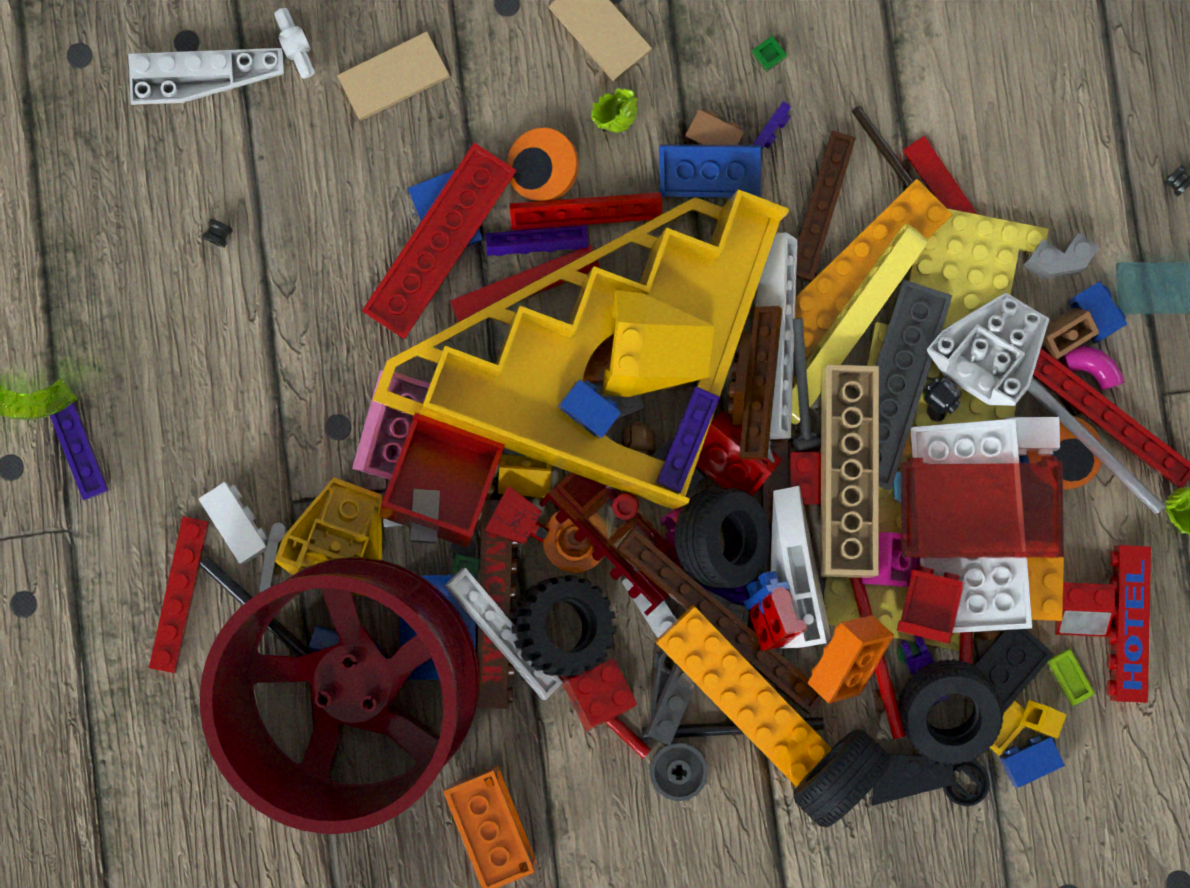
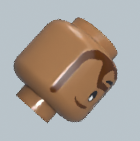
(639, 438)

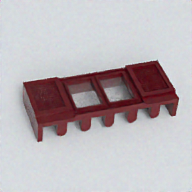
(590, 509)

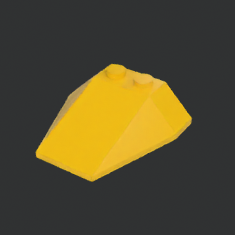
(655, 346)
(335, 525)

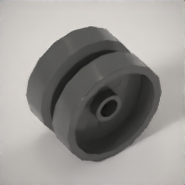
(681, 786)

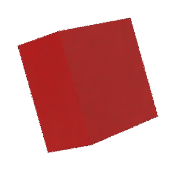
(445, 461)

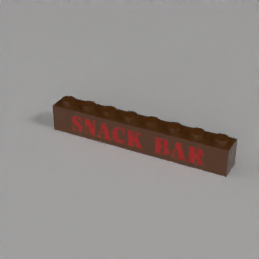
(496, 579)

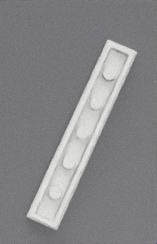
(498, 629)

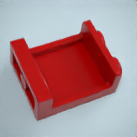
(931, 605)

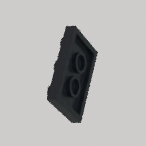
(1013, 662)

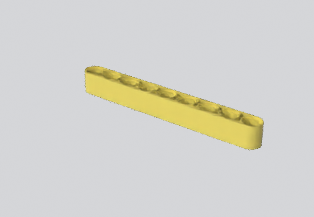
(860, 310)

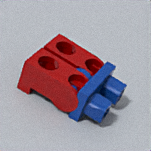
(773, 612)

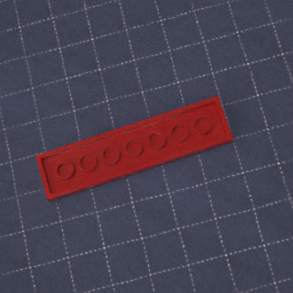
(439, 241)

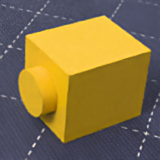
(1043, 719)

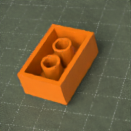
(850, 658)

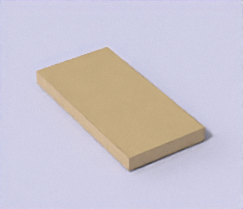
(603, 34)
(393, 76)

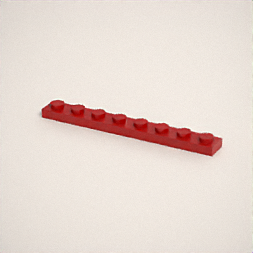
(1112, 419)

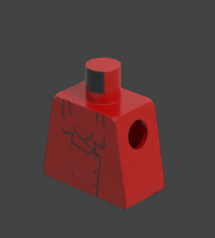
(516, 519)

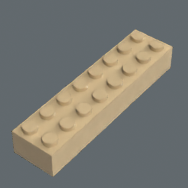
(849, 471)

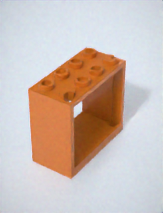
(490, 828)

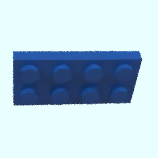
(710, 170)

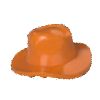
(565, 550)

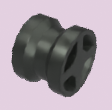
(1178, 180)
(217, 233)

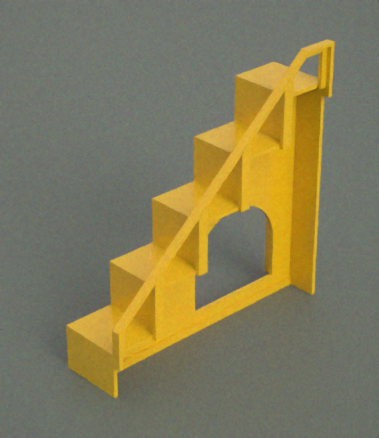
(546, 356)

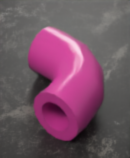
(1096, 363)

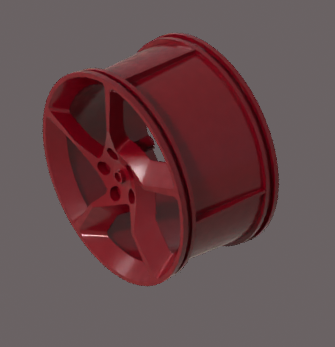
(348, 687)

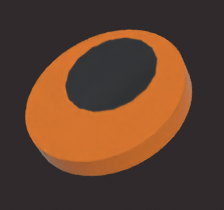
(544, 164)
(1078, 461)

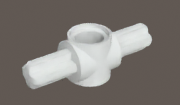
(294, 43)

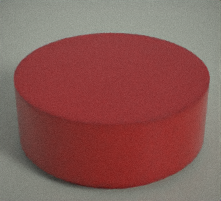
(625, 506)

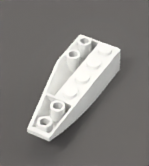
(196, 74)
(795, 562)

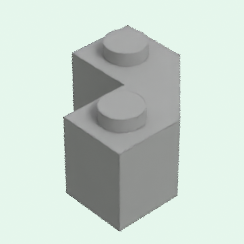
(1050, 262)

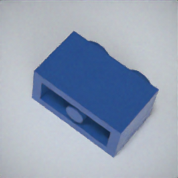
(1102, 309)
(589, 408)
(1031, 760)

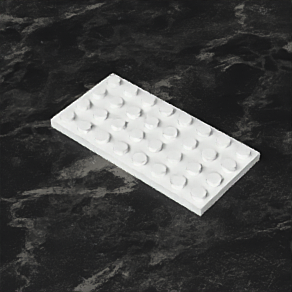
(994, 588)

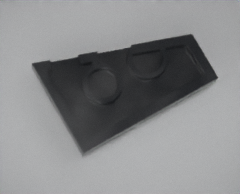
(910, 776)

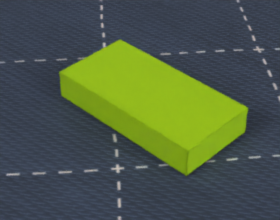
(1070, 677)

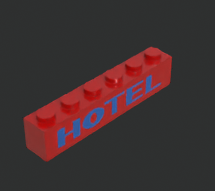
(1130, 624)

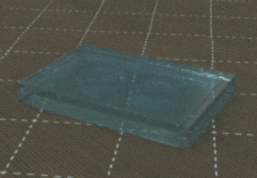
(1153, 287)

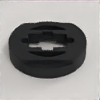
(982, 788)

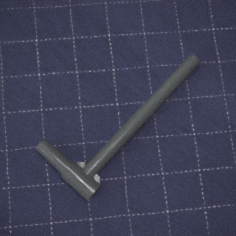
(806, 440)

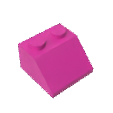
(892, 567)

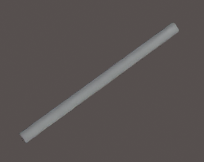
(1095, 447)

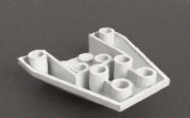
(992, 350)

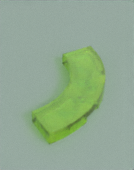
(37, 404)

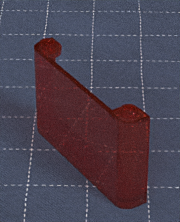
(982, 509)

